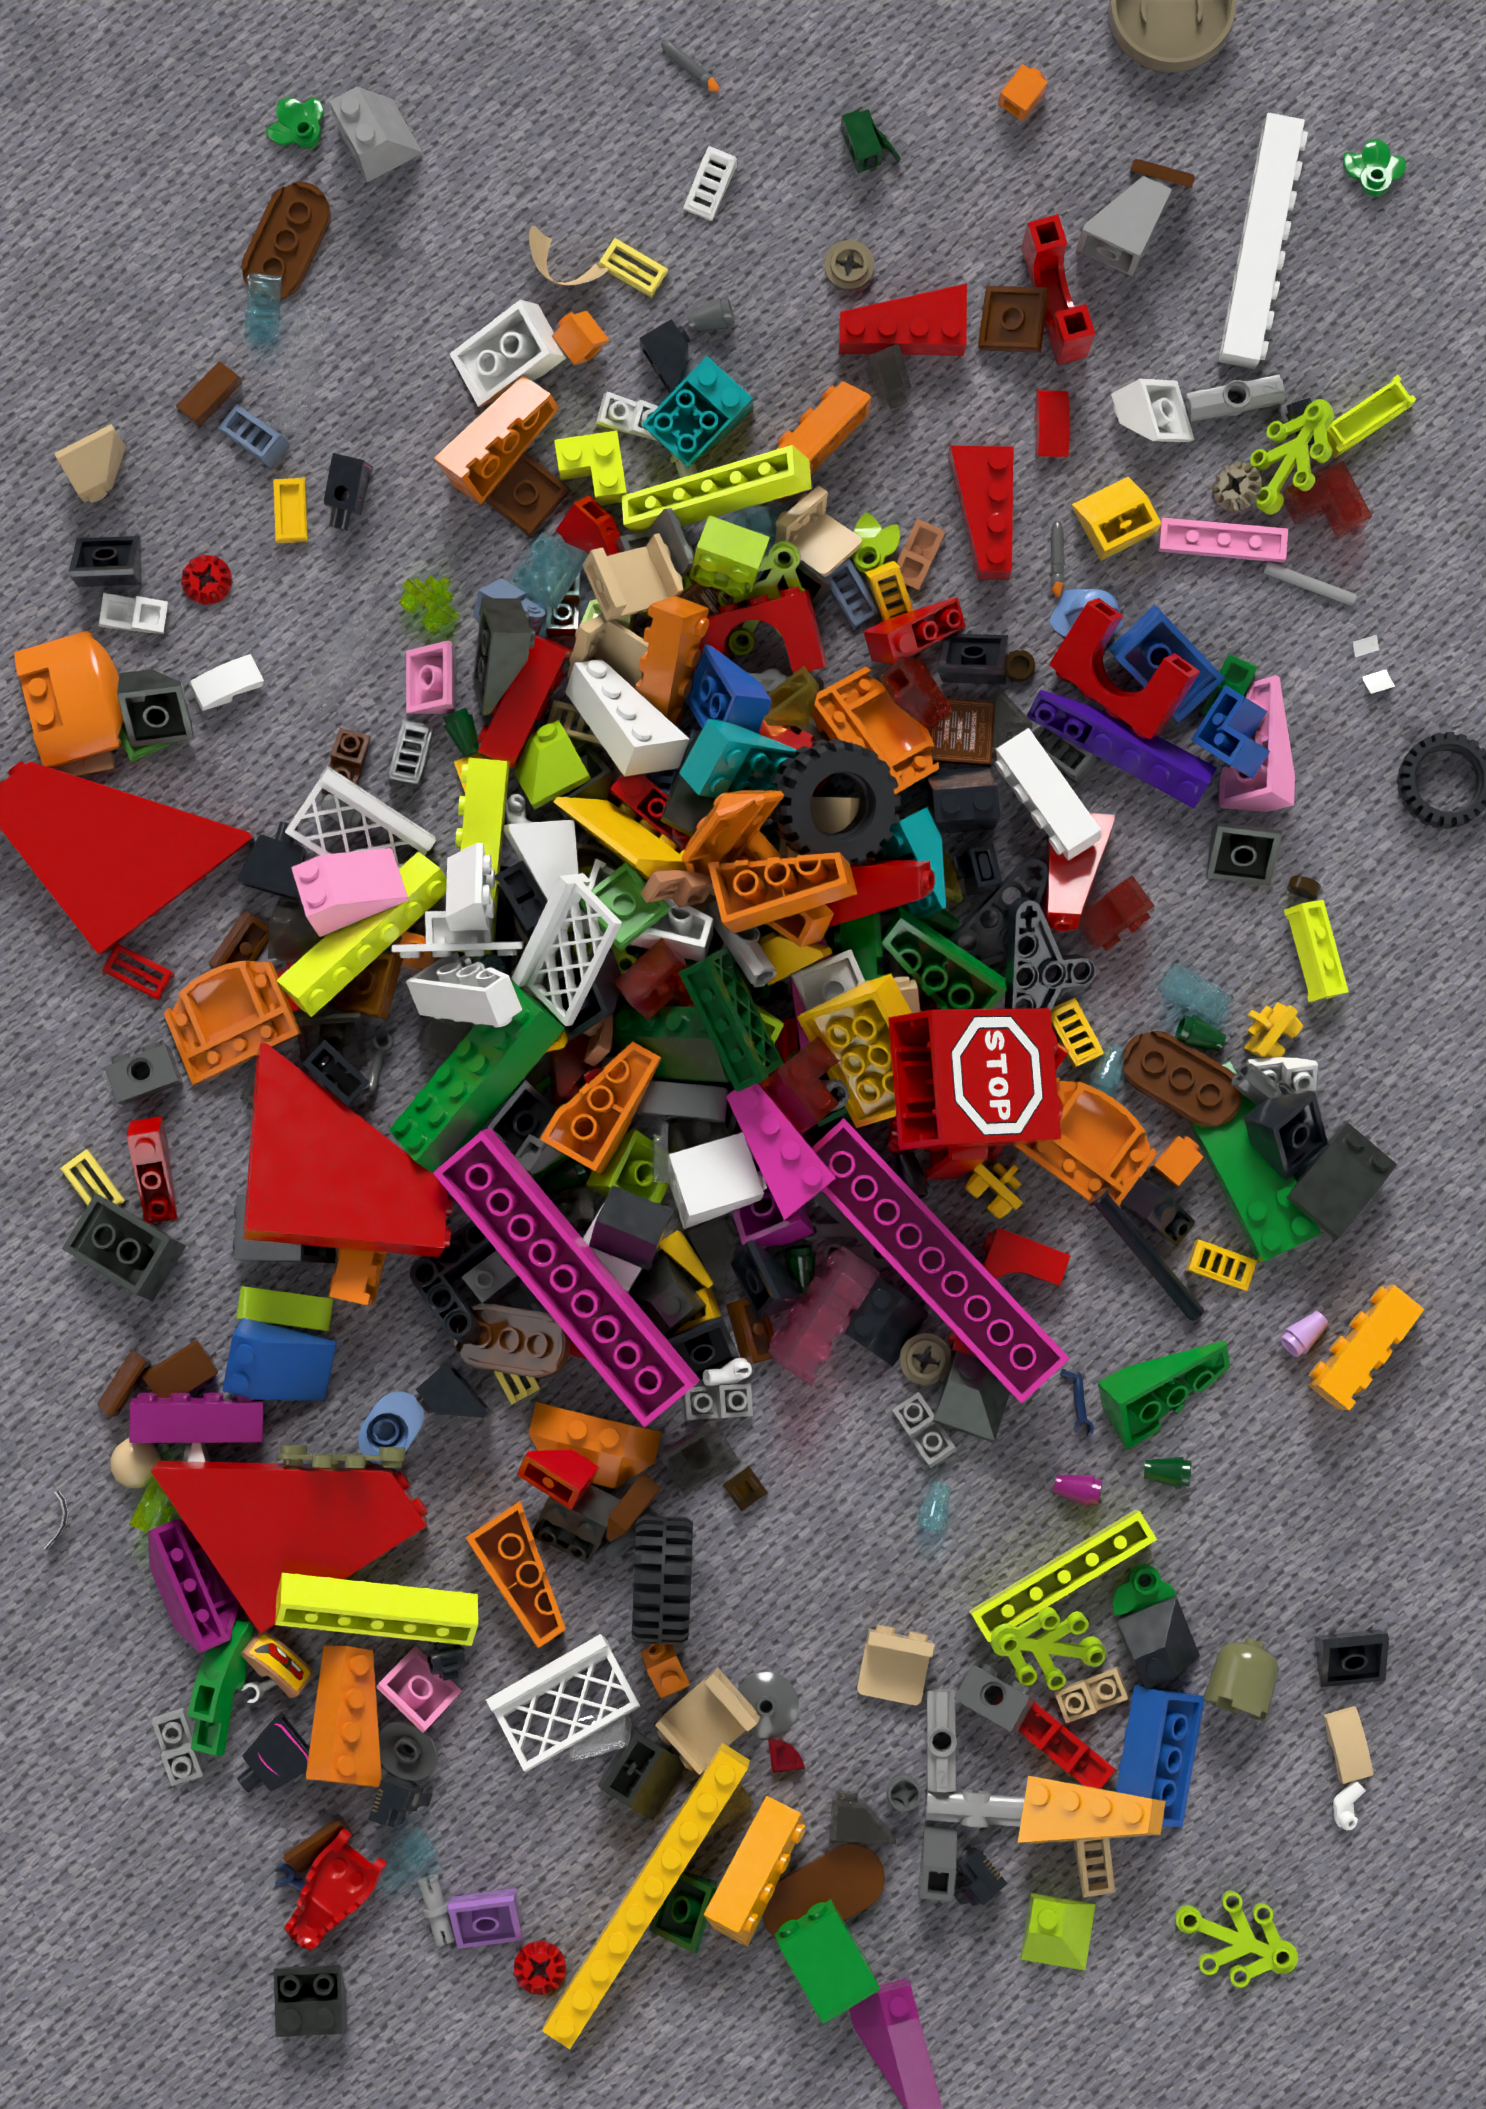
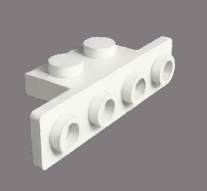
(443, 941)

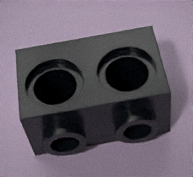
(521, 896)

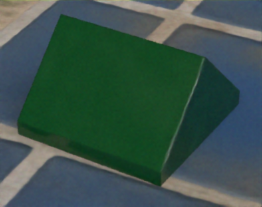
(683, 1910)

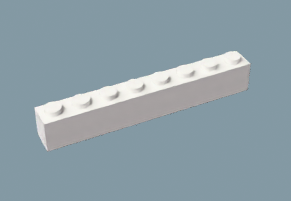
(1261, 241)

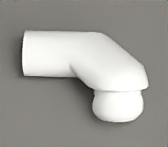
(728, 1374)
(1344, 1806)

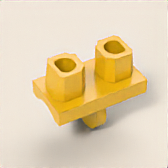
(1268, 1028)
(1005, 1198)

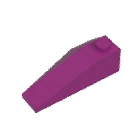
(765, 1223)
(895, 2040)

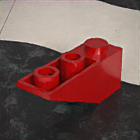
(589, 527)
(913, 631)
(648, 804)
(152, 1168)

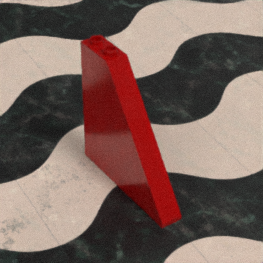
(107, 851)
(331, 1175)
(289, 1520)

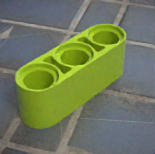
(285, 1308)

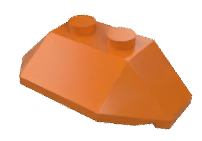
(729, 828)
(614, 1446)

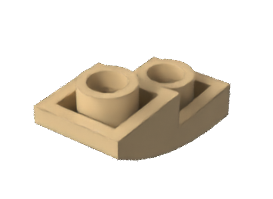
(1091, 1694)
(1349, 1745)

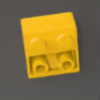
(1117, 517)

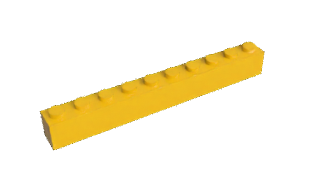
(646, 1895)

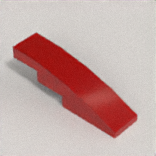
(1064, 1747)

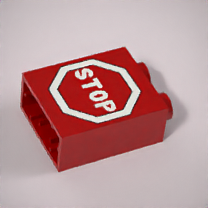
(974, 1078)

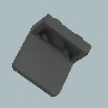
(671, 533)

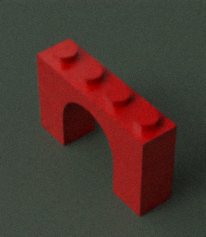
(1067, 326)
(789, 614)
(1081, 662)
(1017, 1254)

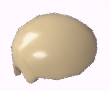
(133, 1463)

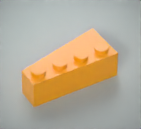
(1364, 1347)
(1078, 1812)
(755, 1871)

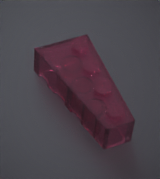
(823, 1314)

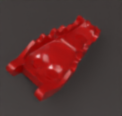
(333, 1889)

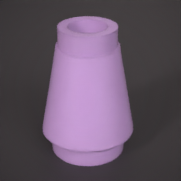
(1303, 1334)

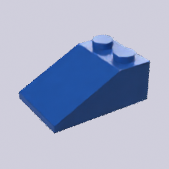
(1152, 640)
(726, 693)
(278, 1363)

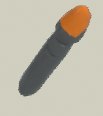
(690, 66)
(1057, 558)

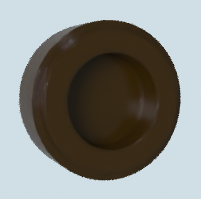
(1020, 666)
(1304, 887)

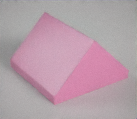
(431, 679)
(417, 1691)

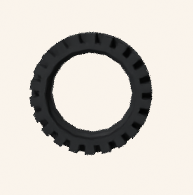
(1410, 793)

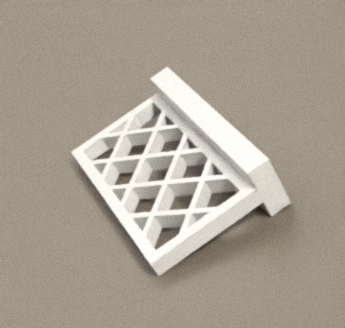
(368, 806)
(552, 933)
(550, 1677)

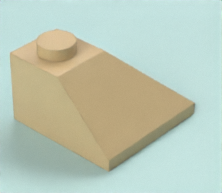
(93, 463)

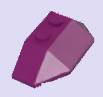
(191, 1586)

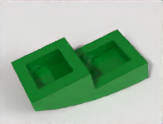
(1237, 675)

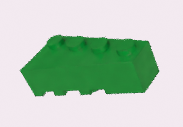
(941, 966)

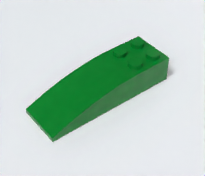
(1254, 1187)

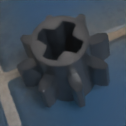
(446, 1660)

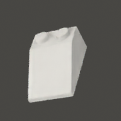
(507, 349)

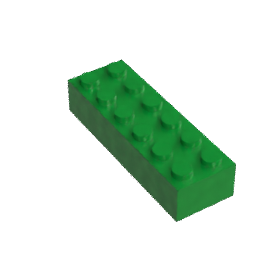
(474, 1083)

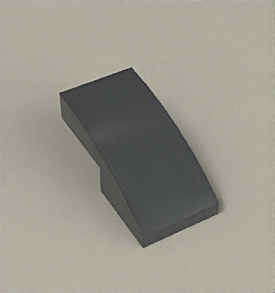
(536, 1154)

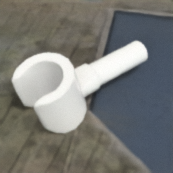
(260, 1688)

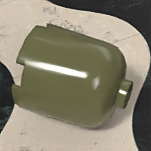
(1243, 1679)

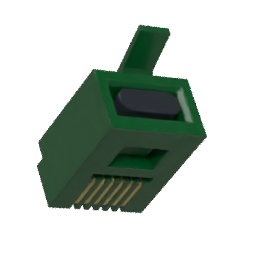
(864, 140)

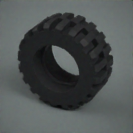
(875, 803)
(662, 1580)

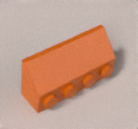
(828, 425)

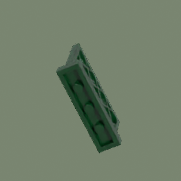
(727, 1030)

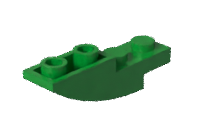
(214, 1689)

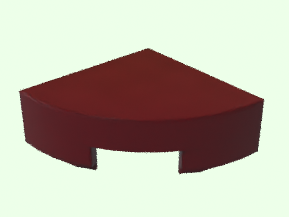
(784, 1756)

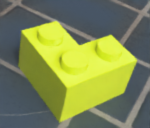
(597, 457)

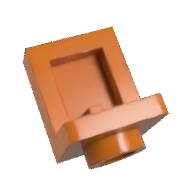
(664, 1669)

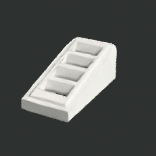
(722, 159)

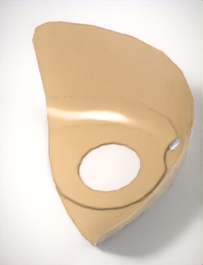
(539, 248)

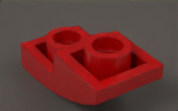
(1053, 423)

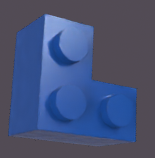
(1228, 732)

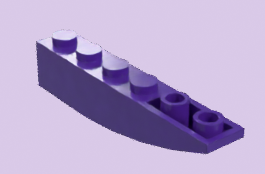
(1112, 740)

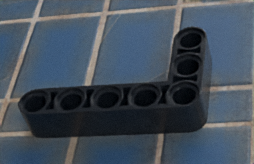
(444, 1276)

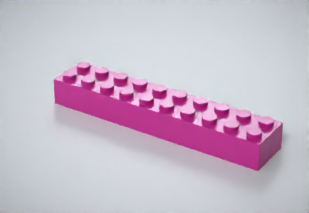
(937, 1264)
(566, 1276)

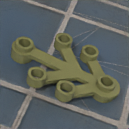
(295, 1454)

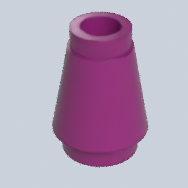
(1079, 1488)

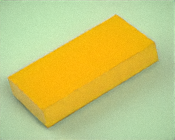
(290, 510)

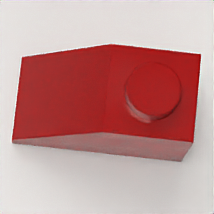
(559, 1474)

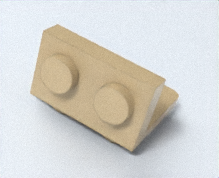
(819, 537)
(612, 644)
(894, 1665)

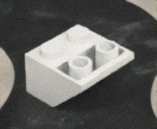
(469, 889)

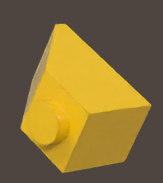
(788, 956)

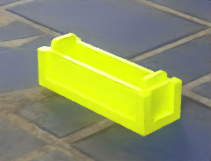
(1368, 416)
(1317, 950)

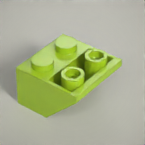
(728, 557)

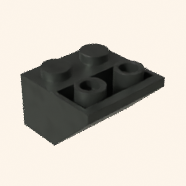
(577, 1529)
(642, 1775)
(309, 2001)

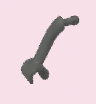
(377, 1065)

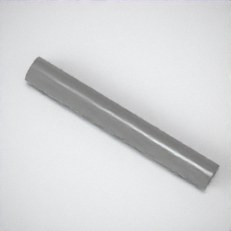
(1309, 583)

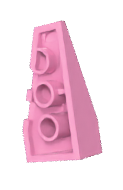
(1275, 780)

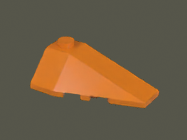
(600, 1114)

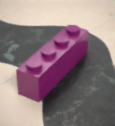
(195, 1419)

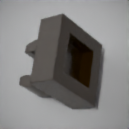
(745, 1488)

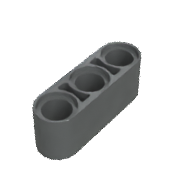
(684, 1102)

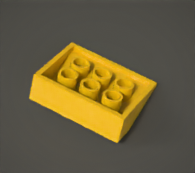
(623, 836)
(859, 1036)

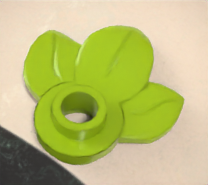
(875, 542)

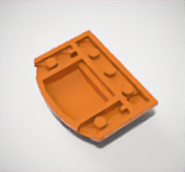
(70, 698)
(865, 714)
(228, 1016)
(1097, 1144)

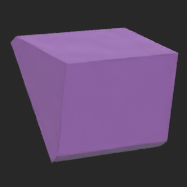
(485, 1918)

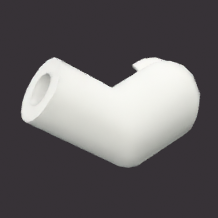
(515, 810)

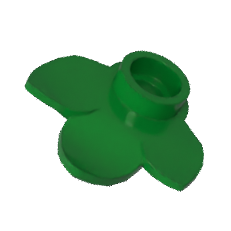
(295, 119)
(1377, 163)
(1133, 1597)

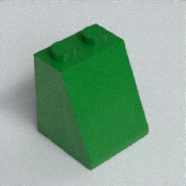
(827, 1960)

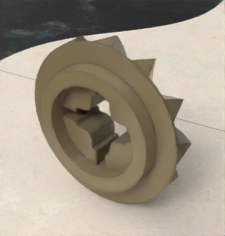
(839, 254)
(1249, 488)
(931, 1372)

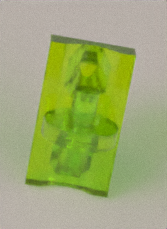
(419, 593)
(152, 1509)

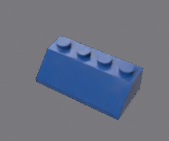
(1161, 1748)

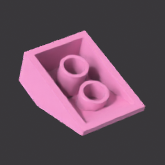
(348, 887)

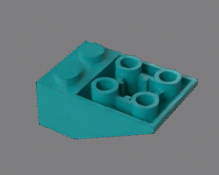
(699, 412)
(733, 760)
(918, 840)

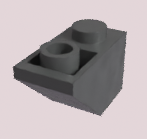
(938, 1864)

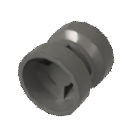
(905, 1798)

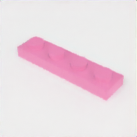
(1223, 540)

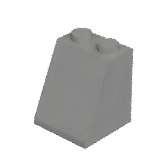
(373, 131)
(1126, 225)

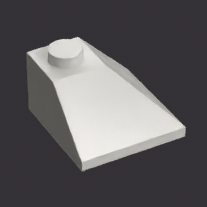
(1153, 410)

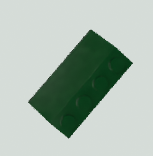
(676, 1037)

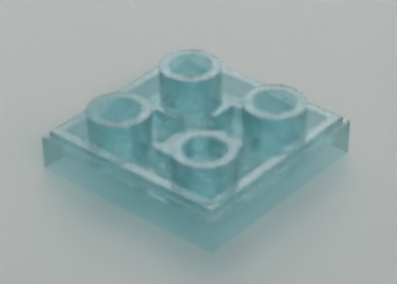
(549, 570)

